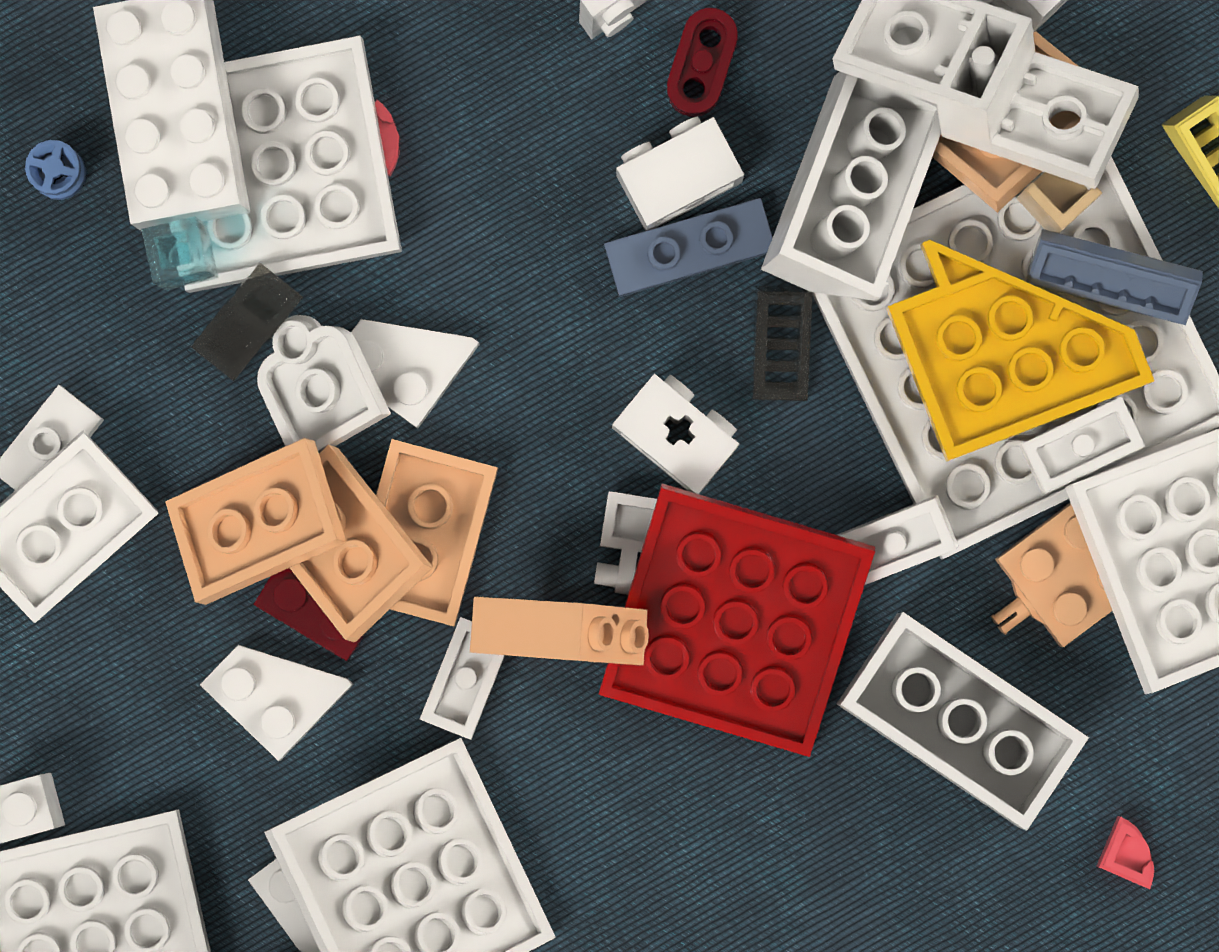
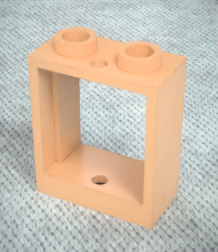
(559, 630)

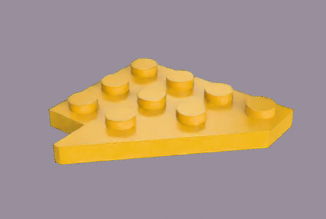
(1006, 354)

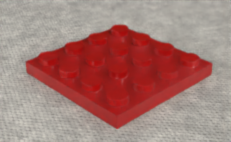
(740, 619)

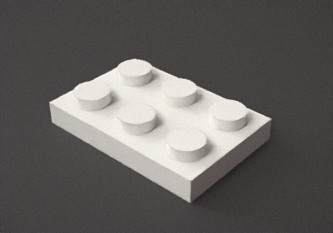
(66, 525)

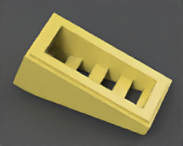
(1190, 146)

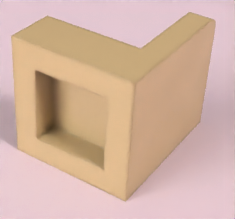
(1056, 201)

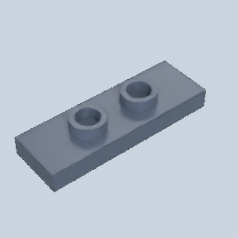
(689, 247)
(1114, 277)

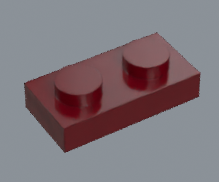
(293, 605)

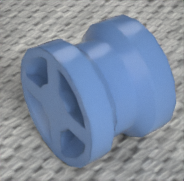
(45, 165)

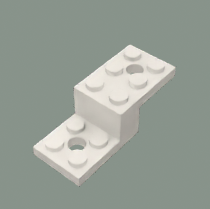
(991, 83)

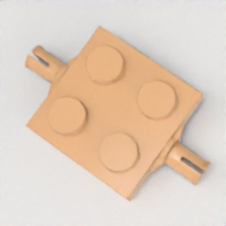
(1053, 580)

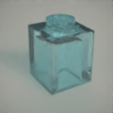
(179, 253)

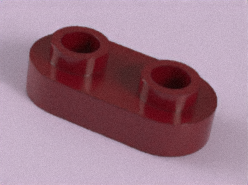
(702, 63)

